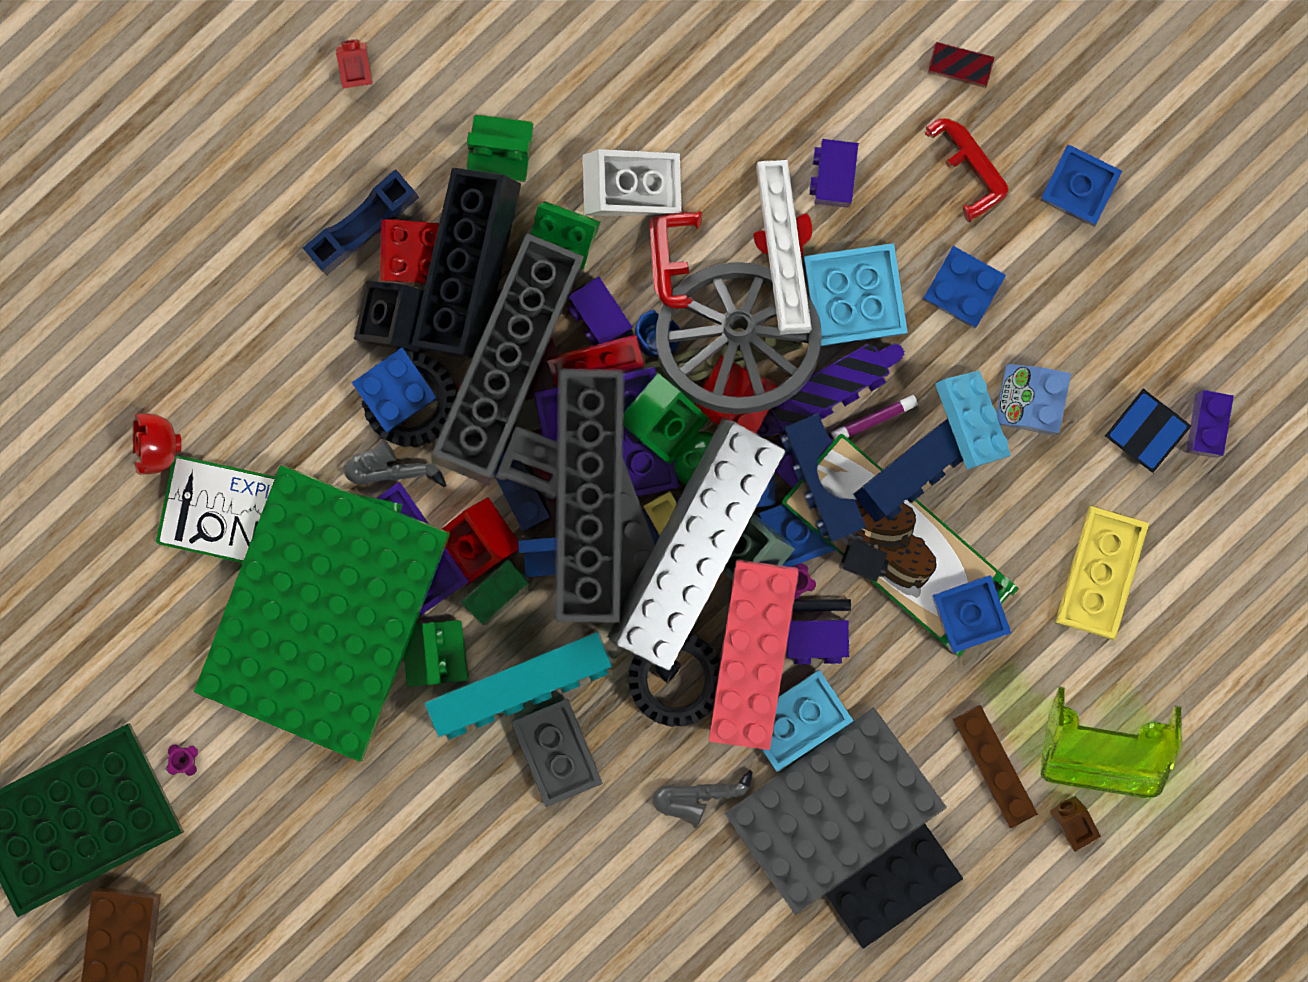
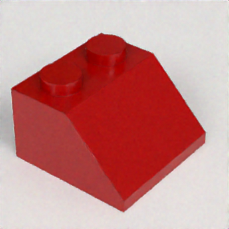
(737, 386)
(480, 539)

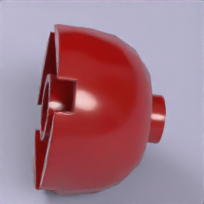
(154, 442)

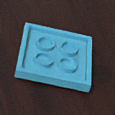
(856, 294)

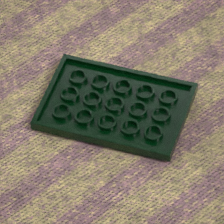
(80, 819)

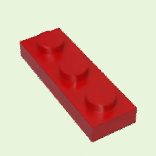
(614, 355)

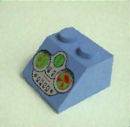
(1033, 398)

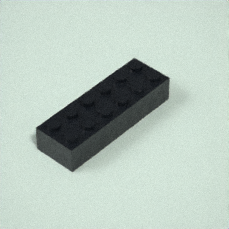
(466, 262)

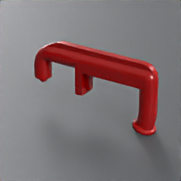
(976, 160)
(661, 257)

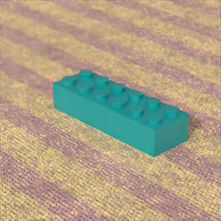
(519, 684)

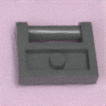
(534, 451)

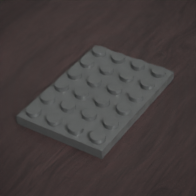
(835, 811)

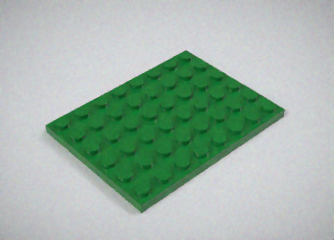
(321, 612)

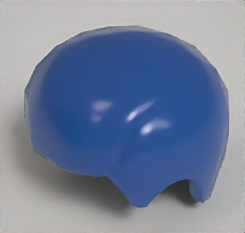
(646, 333)

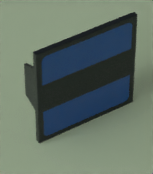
(1148, 430)

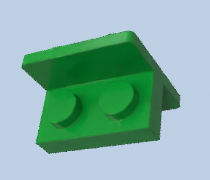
(500, 146)
(565, 229)
(436, 654)

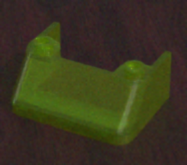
(1108, 758)

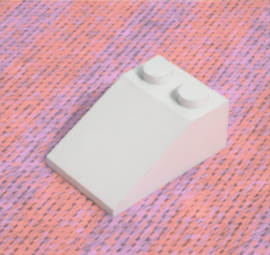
(631, 183)

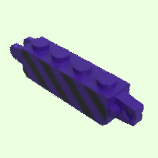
(832, 386)

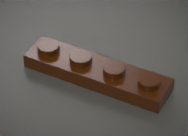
(995, 766)

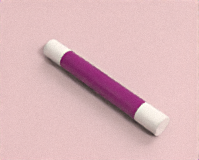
(876, 417)

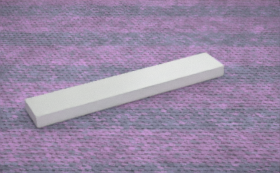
(783, 247)

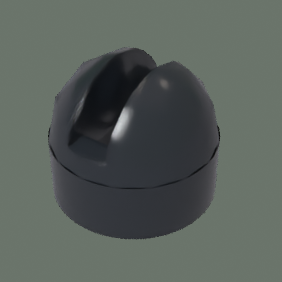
(668, 675)

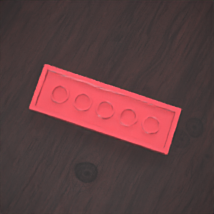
(753, 654)

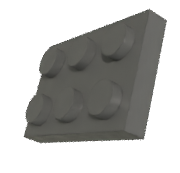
(557, 752)

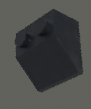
(389, 315)

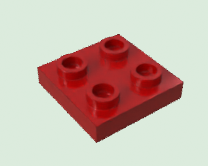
(406, 250)

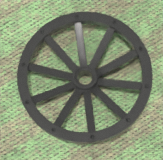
(734, 341)

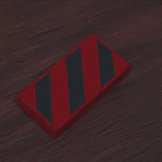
(961, 64)

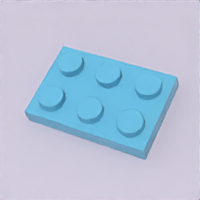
(973, 419)
(805, 719)

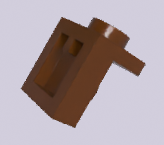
(1075, 823)

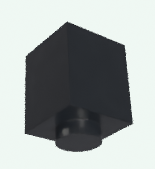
(864, 560)

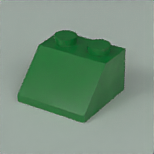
(664, 419)

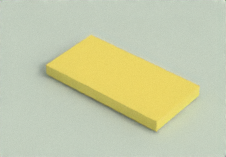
(1102, 573)

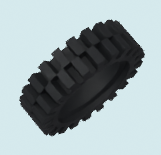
(433, 427)
(680, 715)

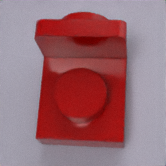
(353, 64)

